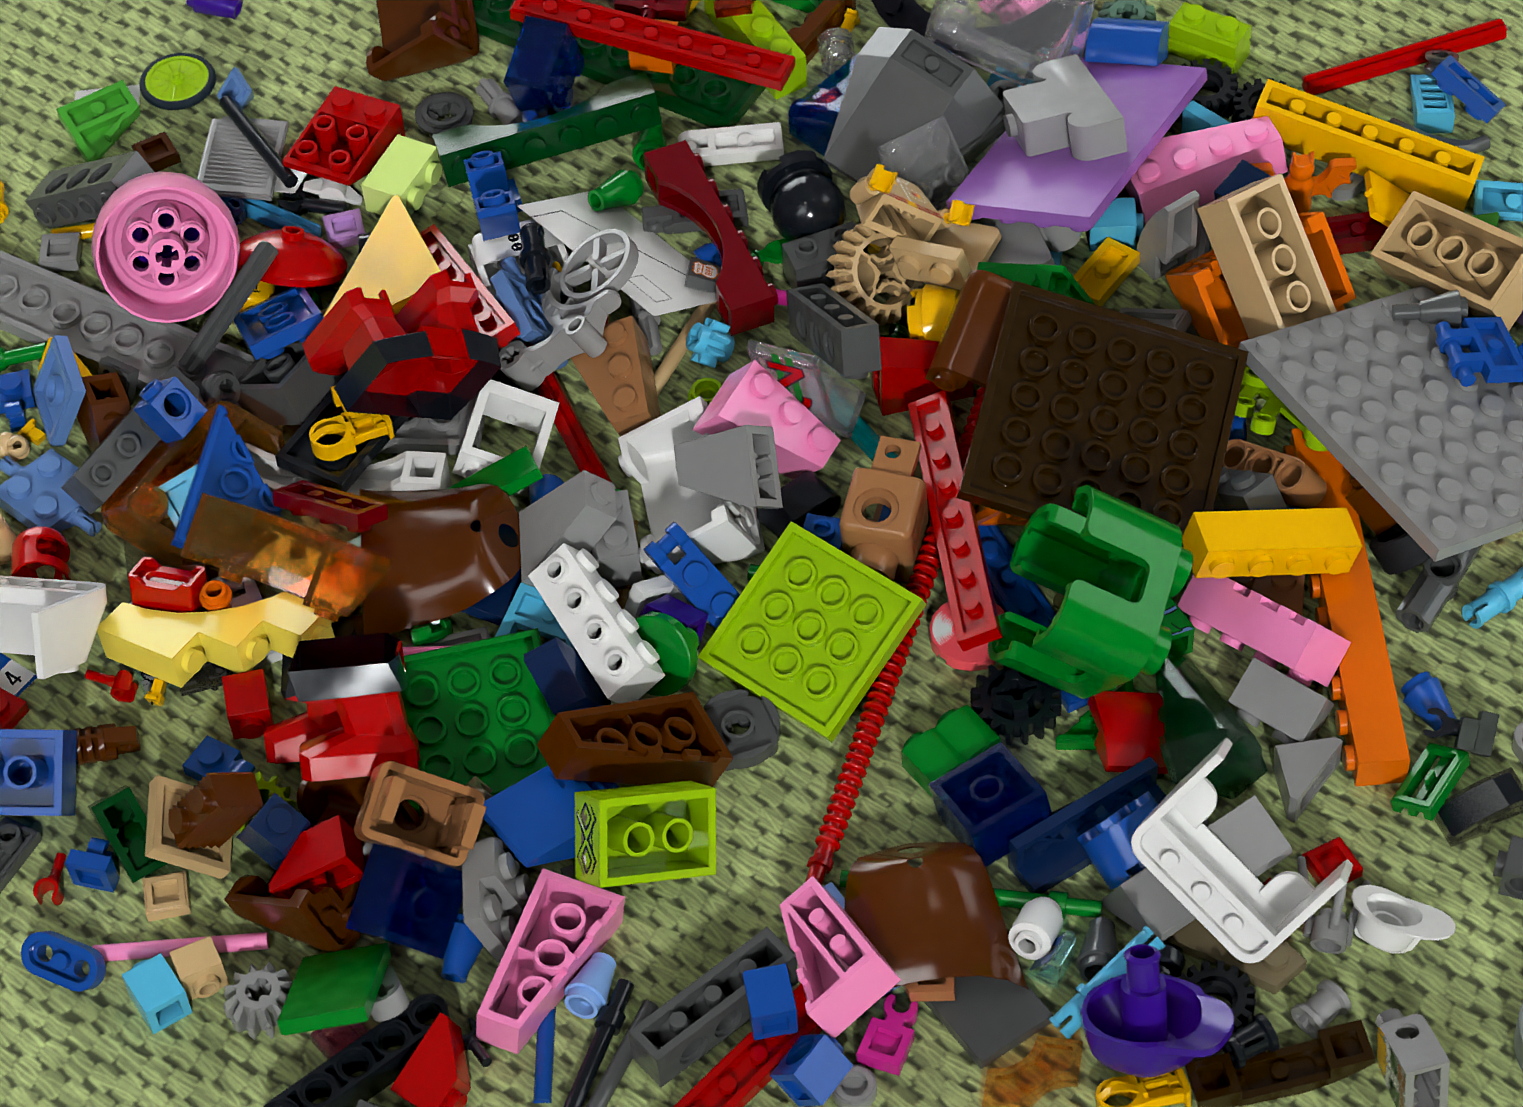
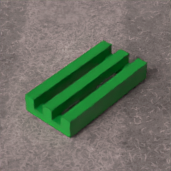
(1438, 781)

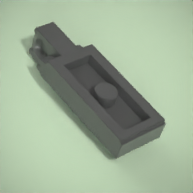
(662, 219)

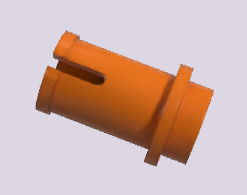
(215, 596)

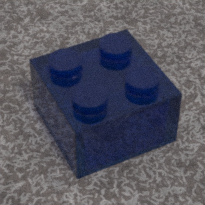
(544, 65)
(989, 802)
(407, 901)

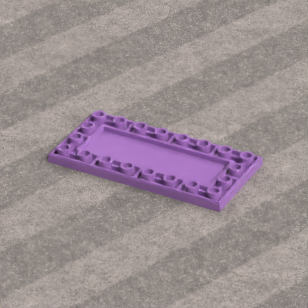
(1074, 192)

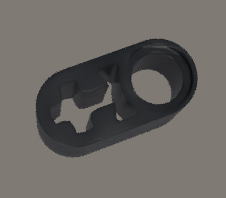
(800, 496)

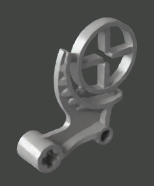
(581, 320)

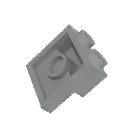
(493, 894)

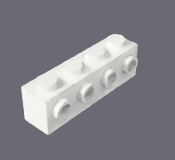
(597, 624)

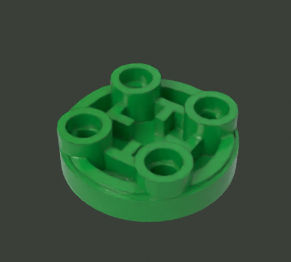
(676, 649)

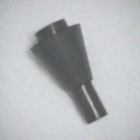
(1433, 310)

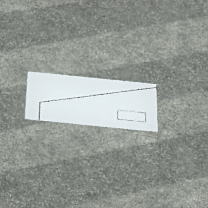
(660, 268)

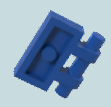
(1490, 348)

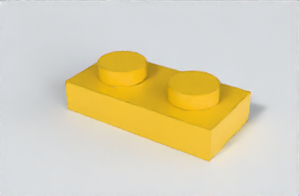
(1106, 270)

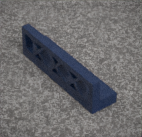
(1055, 858)

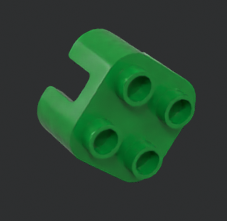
(1115, 587)

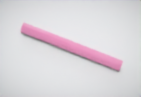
(149, 949)

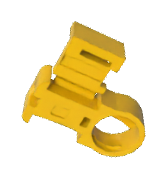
(357, 429)
(1149, 1092)

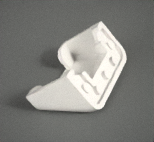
(714, 525)

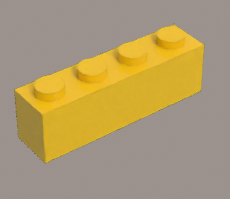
(1271, 542)

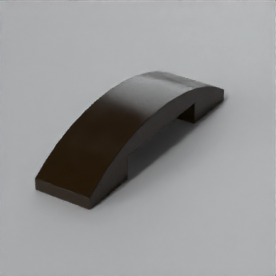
(1284, 1073)

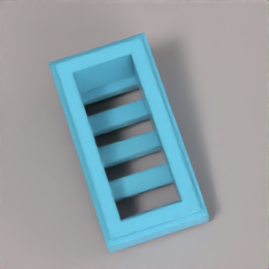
(1431, 110)

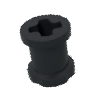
(1251, 1041)

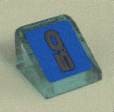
(1055, 964)

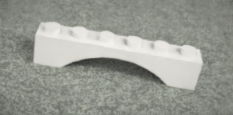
(401, 473)

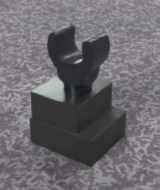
(1471, 734)

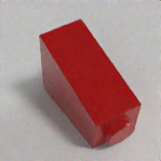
(904, 372)

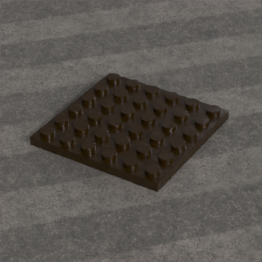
(1100, 405)

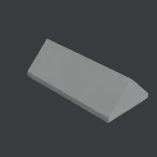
(1244, 831)

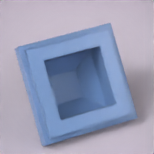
(237, 88)

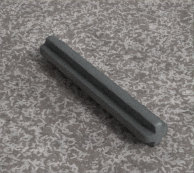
(228, 308)

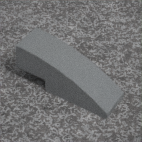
(1169, 236)

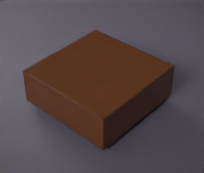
(158, 151)

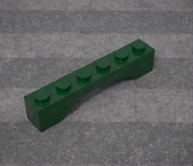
(610, 113)

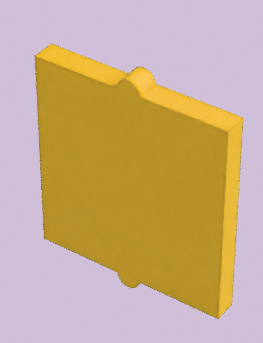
(1383, 198)

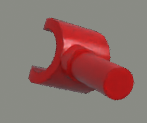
(122, 686)
(51, 882)

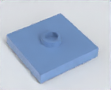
(59, 390)

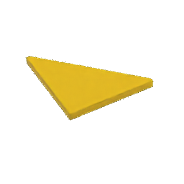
(391, 260)

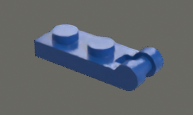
(693, 574)

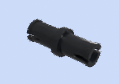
(535, 258)

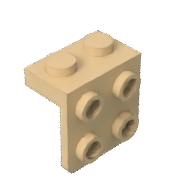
(947, 256)

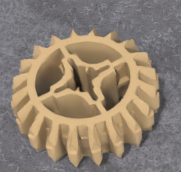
(863, 275)

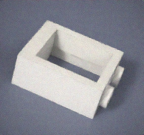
(510, 406)

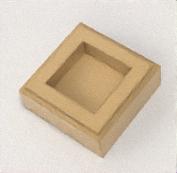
(166, 896)

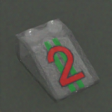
(814, 384)

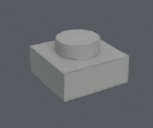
(60, 252)

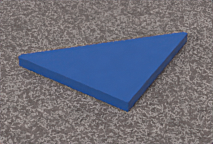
(224, 472)

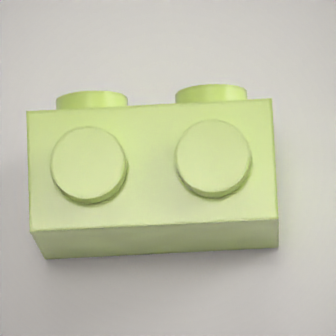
(405, 170)

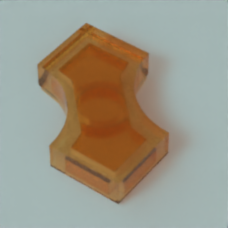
(1048, 1066)

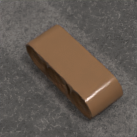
(1294, 478)

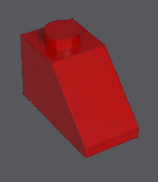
(320, 857)
(437, 1069)

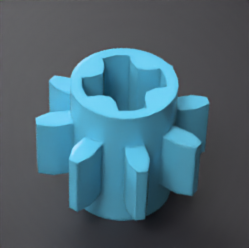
(710, 342)

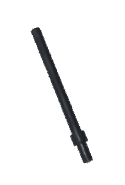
(608, 1024)

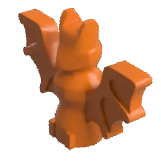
(1304, 186)

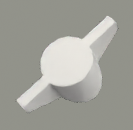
(332, 191)

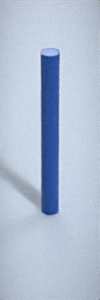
(544, 1059)

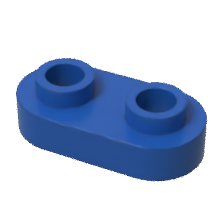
(66, 963)

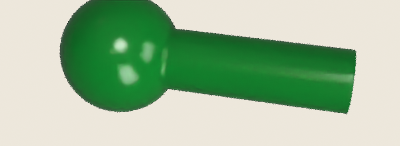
(20, 355)

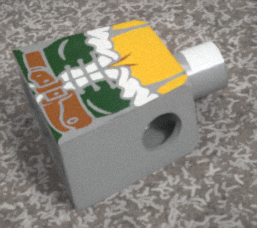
(1410, 1049)

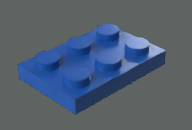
(278, 322)

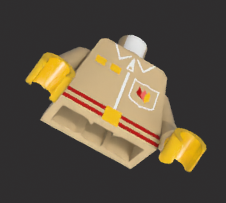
(901, 208)

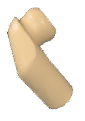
(14, 446)

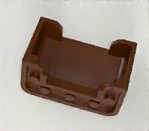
(422, 37)
(971, 332)
(320, 915)

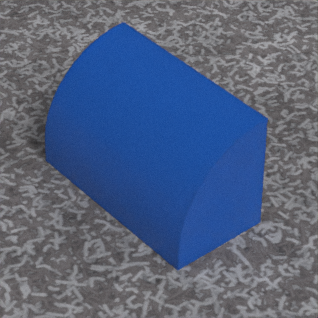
(1127, 41)

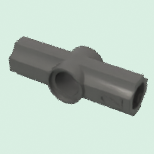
(1431, 592)

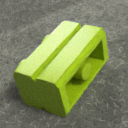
(1208, 35)

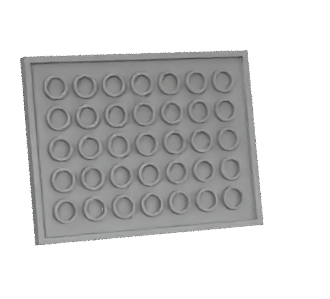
(1400, 422)

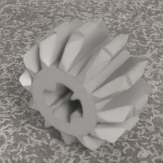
(257, 999)

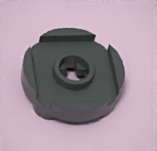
(759, 715)

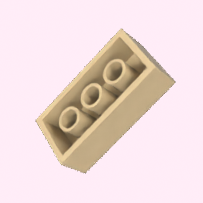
(1453, 251)
(1266, 257)

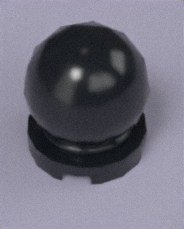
(801, 195)

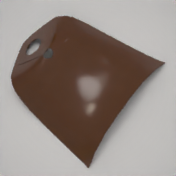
(436, 555)
(931, 916)

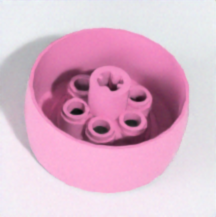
(141, 289)

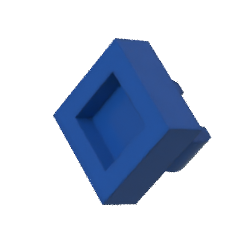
(93, 867)

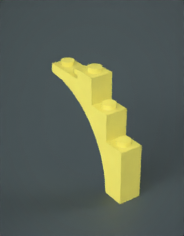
(235, 638)

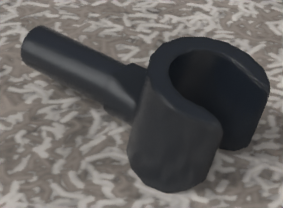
(472, 1043)

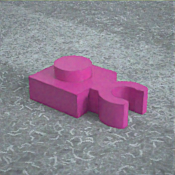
(888, 1040)

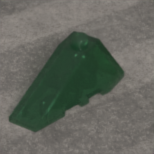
(1196, 723)

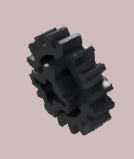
(1015, 704)

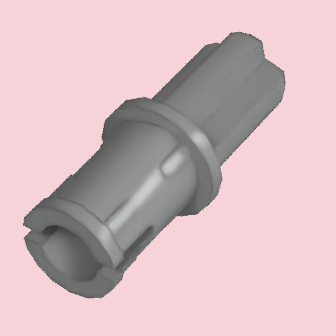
(499, 102)
(648, 325)

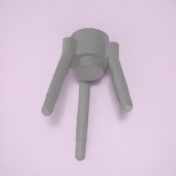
(1330, 929)

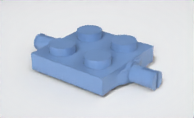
(520, 304)
(36, 495)

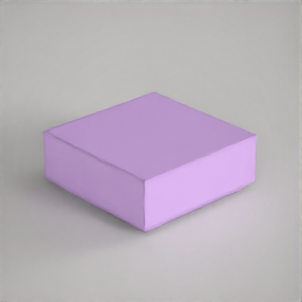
(344, 228)

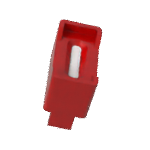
(166, 587)

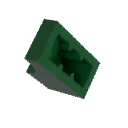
(125, 828)

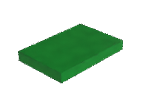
(334, 989)

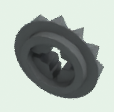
(438, 106)

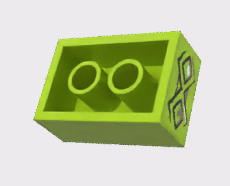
(645, 833)

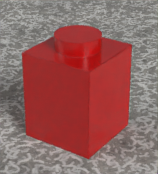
(247, 703)

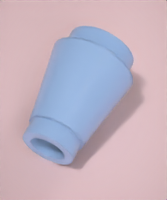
(590, 986)

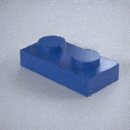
(1458, 81)

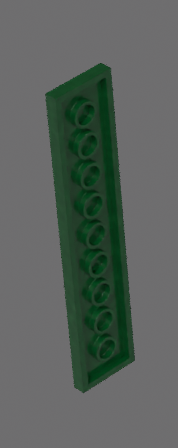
(687, 92)

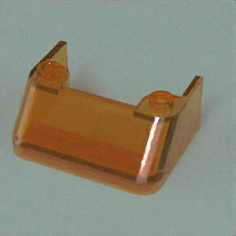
(139, 504)
(284, 555)

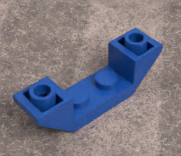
(492, 195)

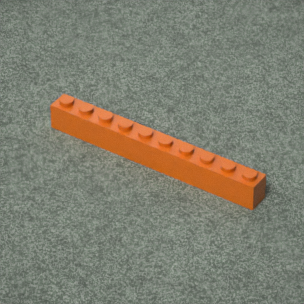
(1364, 678)

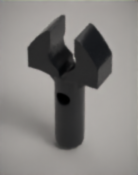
(305, 203)

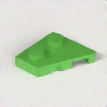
(99, 119)

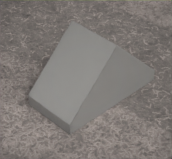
(1303, 770)

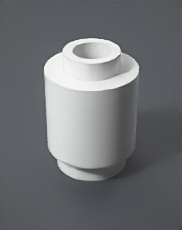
(1036, 928)

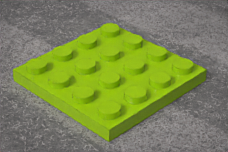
(812, 631)

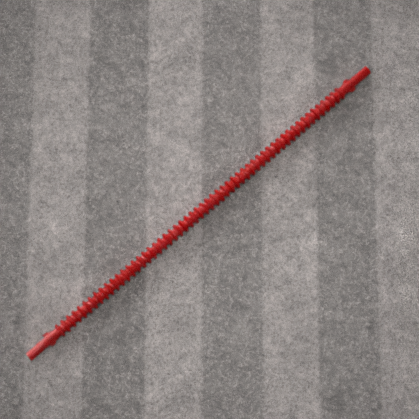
(879, 699)

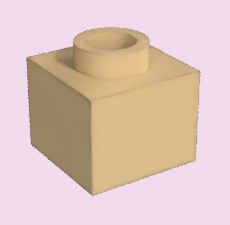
(199, 968)

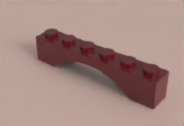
(681, 185)

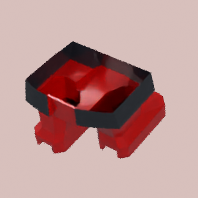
(406, 364)
(352, 709)

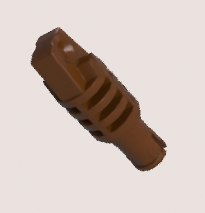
(105, 743)

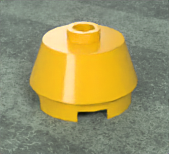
(931, 311)

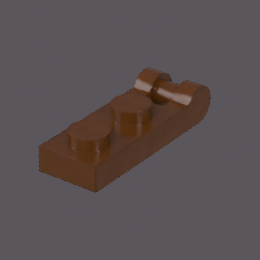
(826, 16)

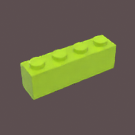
(763, 31)

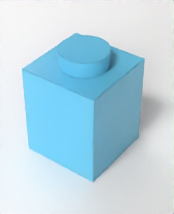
(1118, 223)
(156, 993)

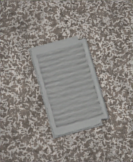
(234, 166)

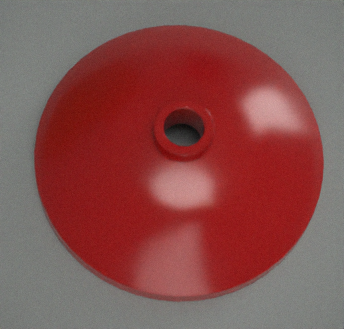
(301, 258)

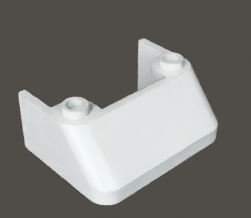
(50, 620)
(1213, 882)

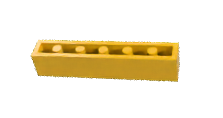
(1389, 150)

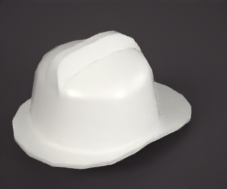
(1395, 921)

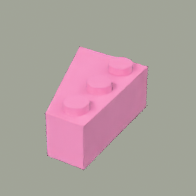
(758, 399)
(834, 959)

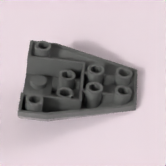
(899, 86)

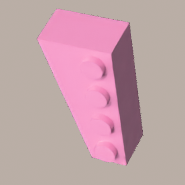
(1265, 626)
(549, 946)

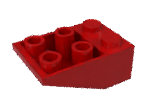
(346, 137)

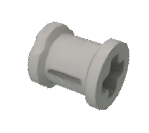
(1321, 1008)

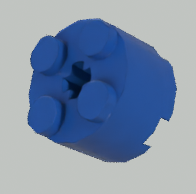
(1110, 841)

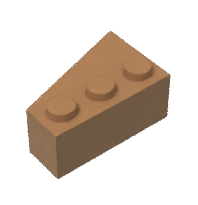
(622, 376)

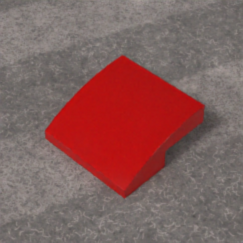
(1127, 729)

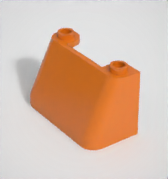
(1205, 294)

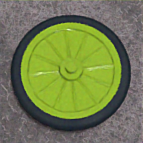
(177, 81)

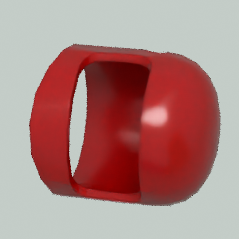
(38, 548)

